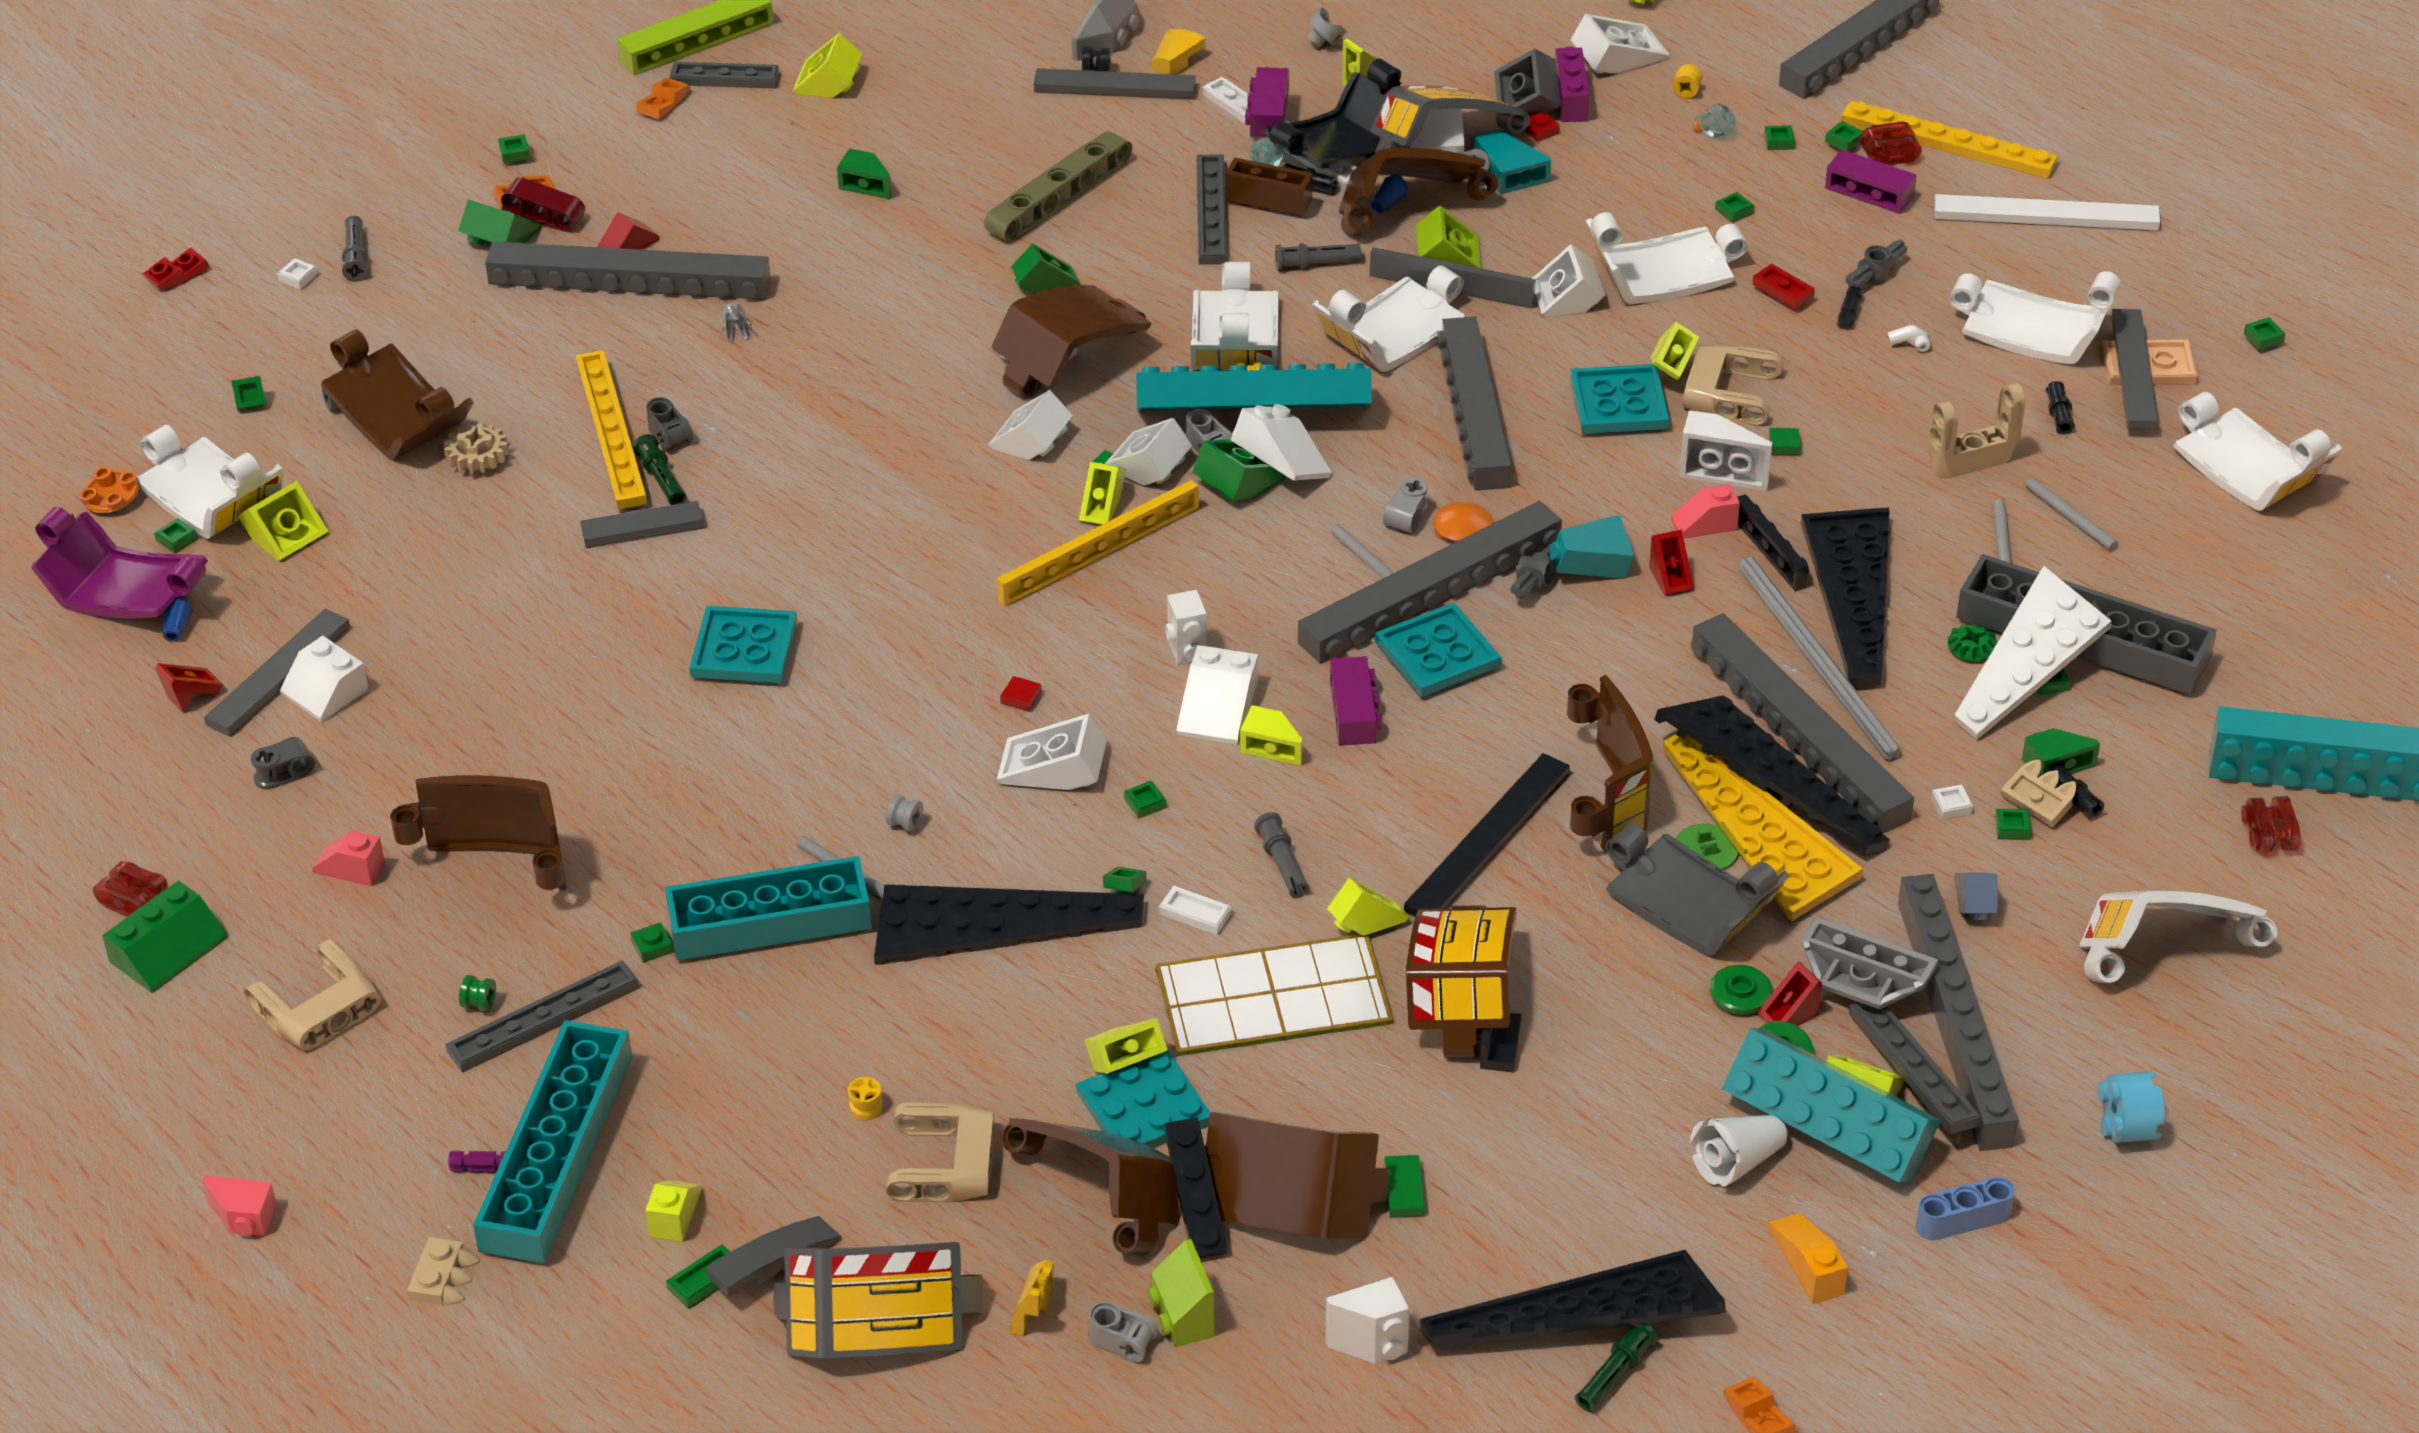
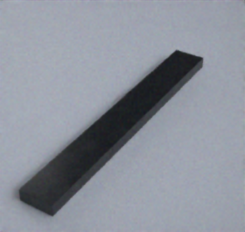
(1488, 835)

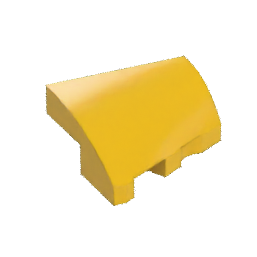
(1176, 49)
(1033, 1295)

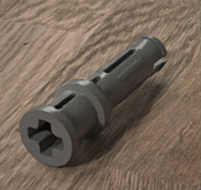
(354, 247)
(1304, 255)
(1278, 844)

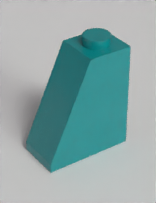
(1513, 161)
(1593, 549)

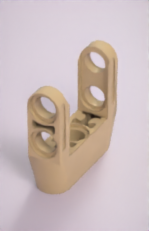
(1706, 375)
(1978, 449)
(325, 1013)
(972, 1156)

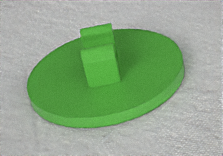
(1710, 843)

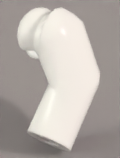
(1911, 334)

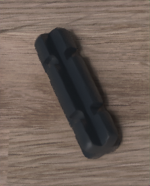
(1849, 307)

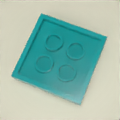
(1619, 398)
(743, 644)
(1437, 649)
(1142, 1099)

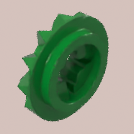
(1967, 649)

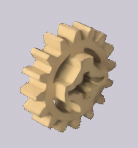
(476, 447)

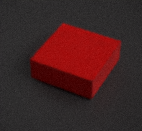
(1021, 693)

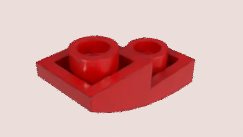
(184, 268)

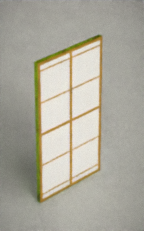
(1273, 994)

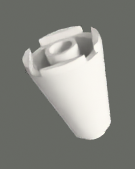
(1735, 1145)

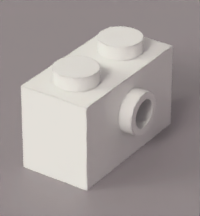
(1185, 625)

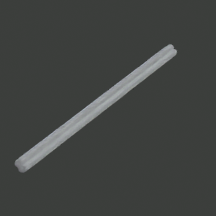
(1820, 659)

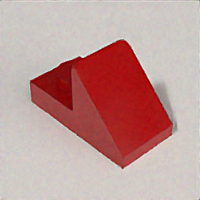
(184, 681)

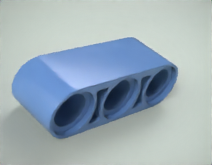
(1965, 1208)

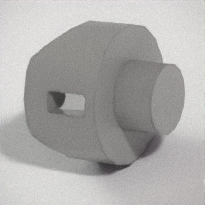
(1323, 29)

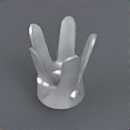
(733, 316)

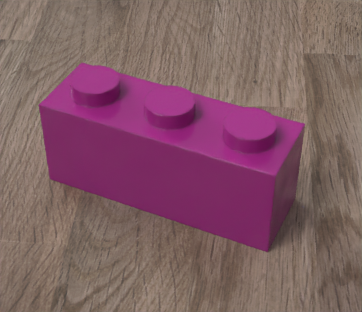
(1572, 84)
(1267, 99)
(1870, 181)
(1354, 700)

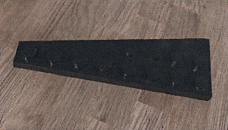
(1851, 570)
(1766, 764)
(977, 919)
(1621, 1296)

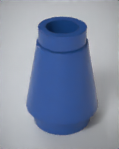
(1390, 192)
(176, 618)

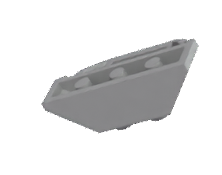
(1105, 26)
(1864, 965)

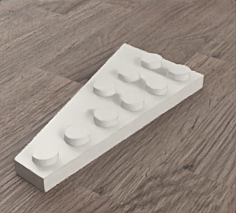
(2038, 642)

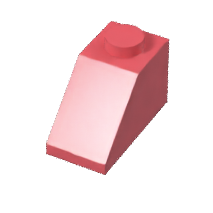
(1708, 512)
(352, 858)
(241, 1203)

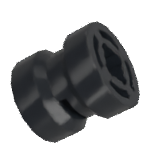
(1102, 61)

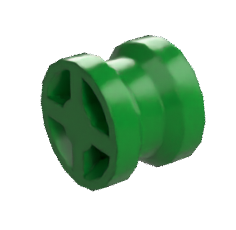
(477, 993)

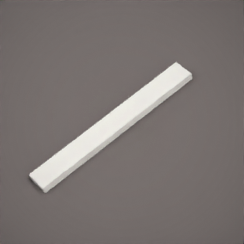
(1235, 102)
(2046, 212)

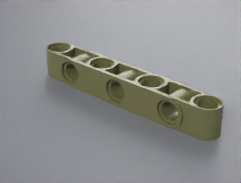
(1058, 186)

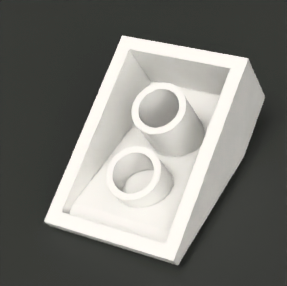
(1617, 44)
(1280, 442)
(1724, 452)
(1218, 694)
(1055, 755)

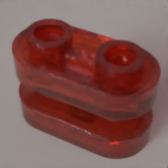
(1891, 143)
(2260, 826)
(128, 888)

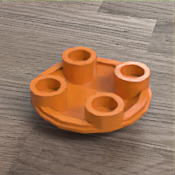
(110, 490)
(1460, 520)

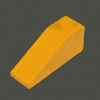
(1811, 1257)

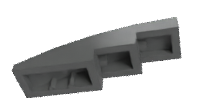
(765, 1257)

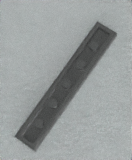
(1115, 83)
(1211, 209)
(1477, 281)
(2134, 369)
(270, 676)
(542, 1016)
(1916, 1067)

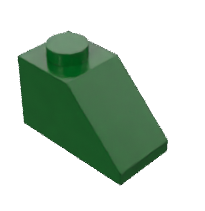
(863, 174)
(1042, 271)
(2061, 748)

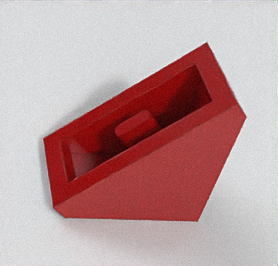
(627, 234)
(1670, 562)
(1794, 998)

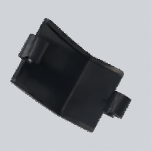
(1344, 133)

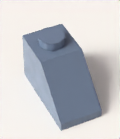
(1977, 894)

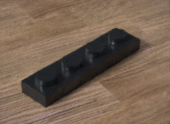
(1772, 544)
(1195, 1187)

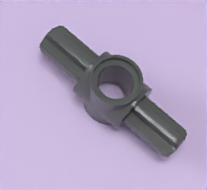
(1876, 264)
(1533, 573)

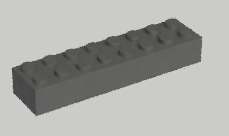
(2139, 640)

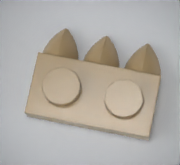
(2039, 793)
(439, 1271)

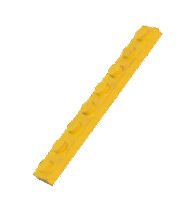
(1957, 140)
(611, 430)
(1097, 543)

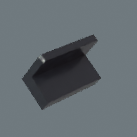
(1500, 1046)

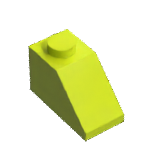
(1355, 60)
(1674, 350)
(1101, 493)
(1270, 736)
(1364, 909)
(1125, 1045)
(671, 1209)

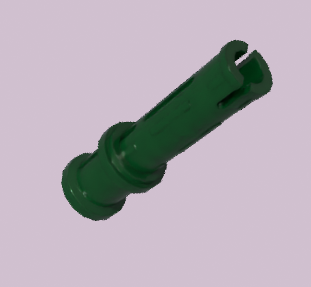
(672, 490)
(1624, 1355)

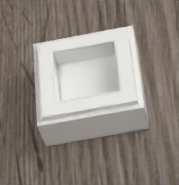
(297, 274)
(1952, 802)

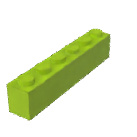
(692, 32)

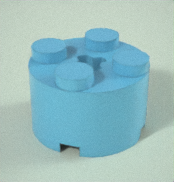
(2131, 1107)

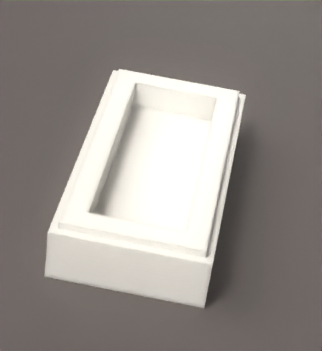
(1195, 910)

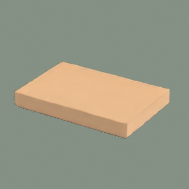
(2169, 362)

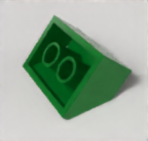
(163, 937)

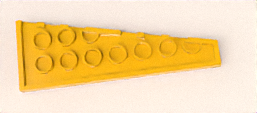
(1765, 830)

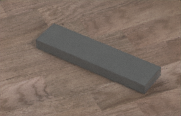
(726, 74)
(641, 524)

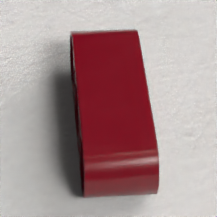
(543, 204)

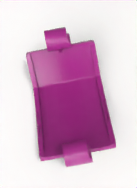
(106, 580)

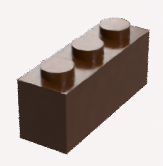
(1268, 186)

